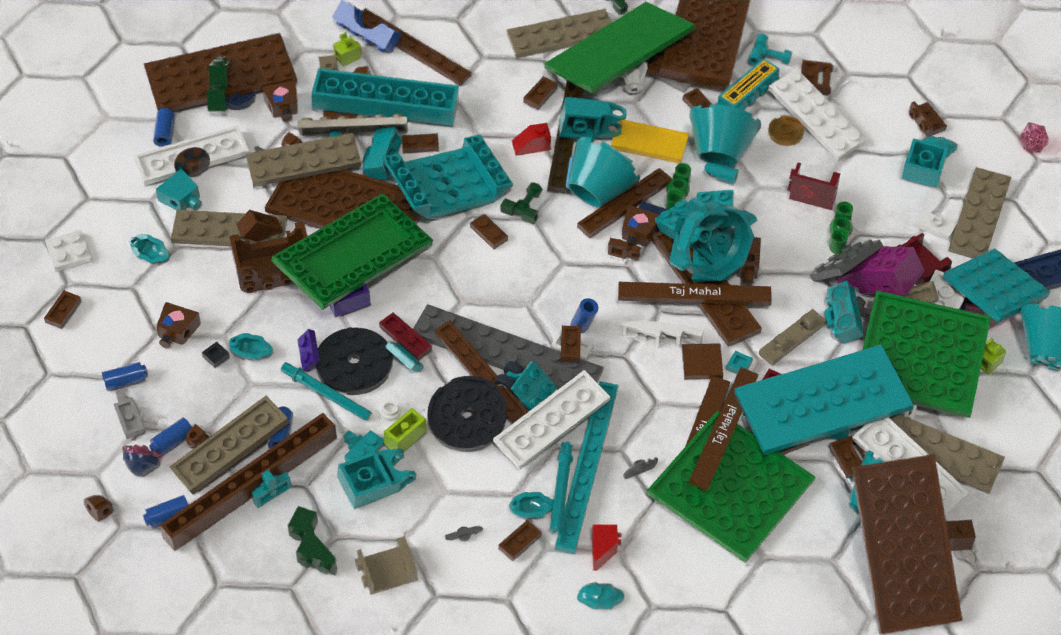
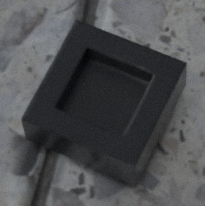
(215, 354)

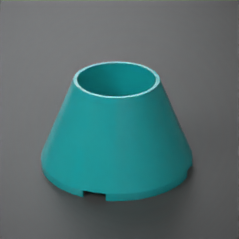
(722, 133)
(599, 173)

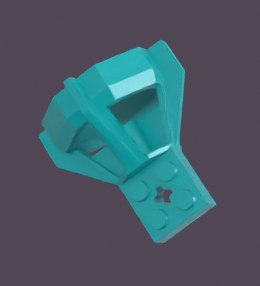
(691, 227)

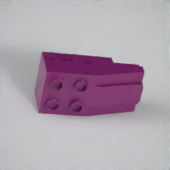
(886, 270)

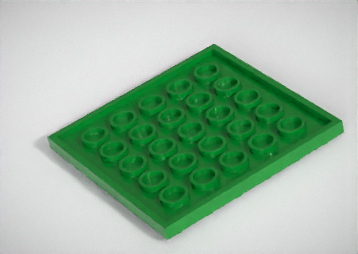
(931, 349)
(745, 495)

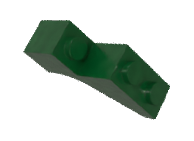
(218, 84)
(311, 549)

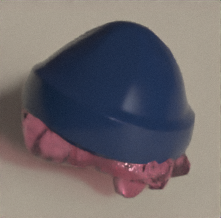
(140, 459)

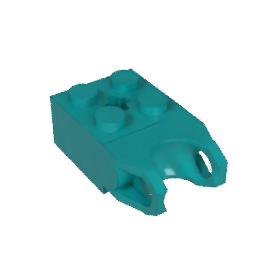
(589, 118)
(373, 477)

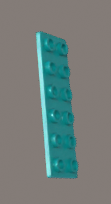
(722, 236)

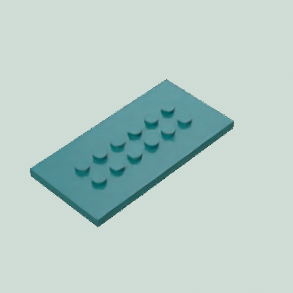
(823, 399)

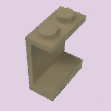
(387, 568)

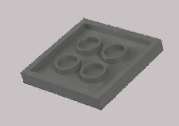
(846, 260)

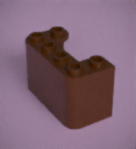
(254, 262)

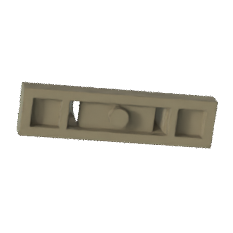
(792, 337)

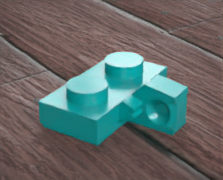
(362, 445)
(271, 488)

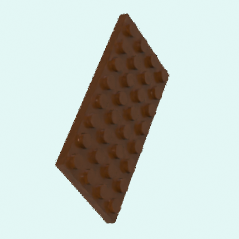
(713, 46)
(184, 79)
(330, 195)
(907, 544)

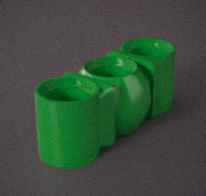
(678, 187)
(841, 227)

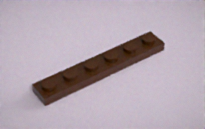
(618, 207)

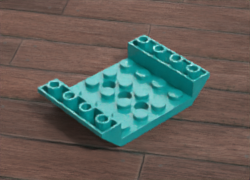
(470, 173)

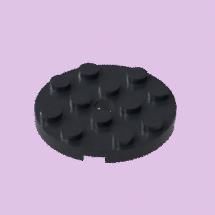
(359, 377)
(467, 394)

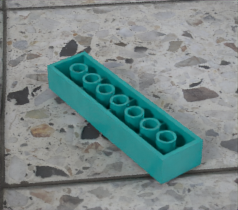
(385, 96)

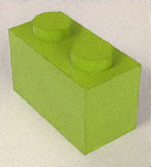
(405, 430)

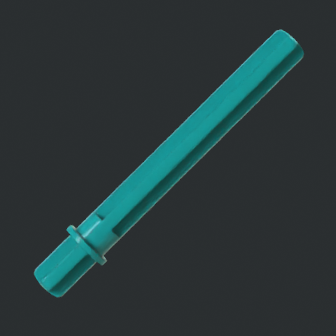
(302, 377)
(564, 459)

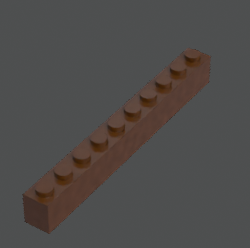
(239, 486)

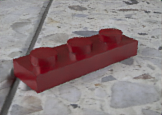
(405, 336)

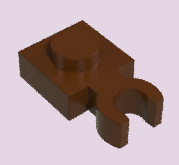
(620, 249)

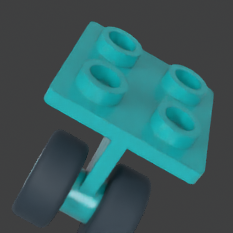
(528, 384)

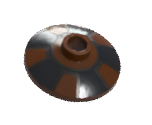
(192, 161)

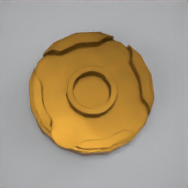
(786, 130)

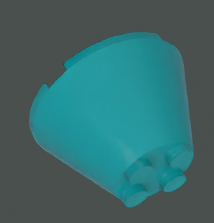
(1043, 334)

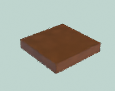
(702, 361)

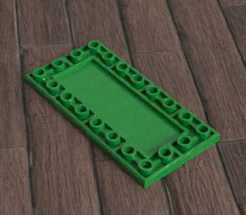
(619, 47)
(352, 251)

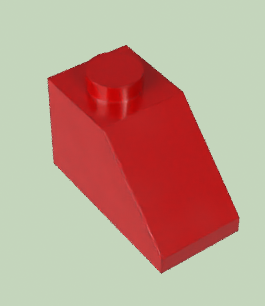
(532, 140)
(604, 543)

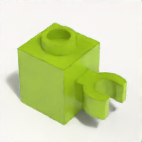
(347, 50)
(993, 356)

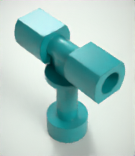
(761, 51)

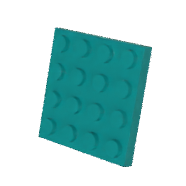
(996, 284)

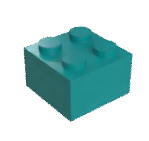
(925, 162)

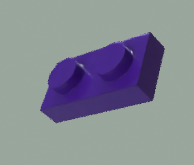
(308, 350)

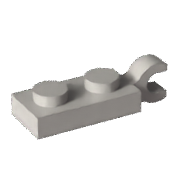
(128, 415)

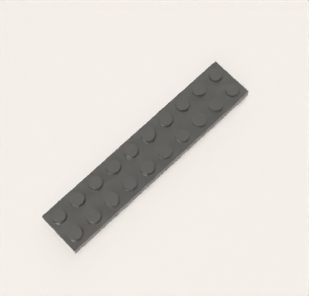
(502, 347)

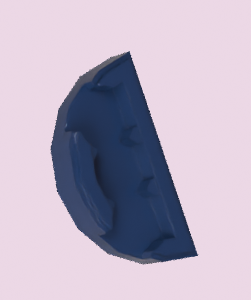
(241, 101)

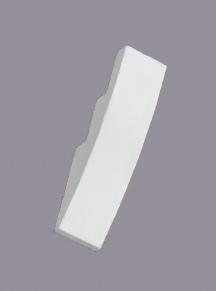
(657, 332)

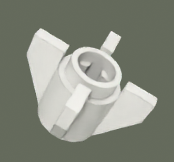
(634, 79)

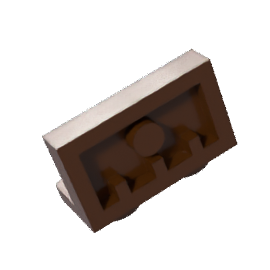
(926, 118)

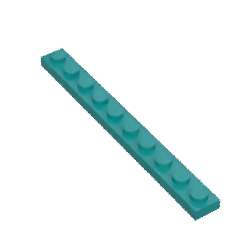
(585, 473)

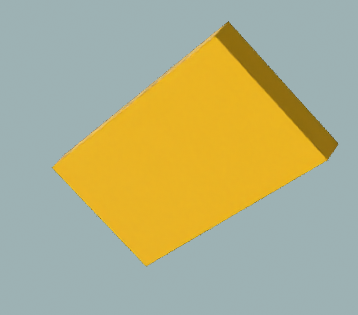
(651, 141)

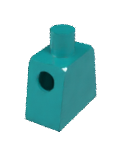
(179, 192)

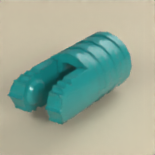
(722, 172)

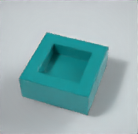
(739, 360)

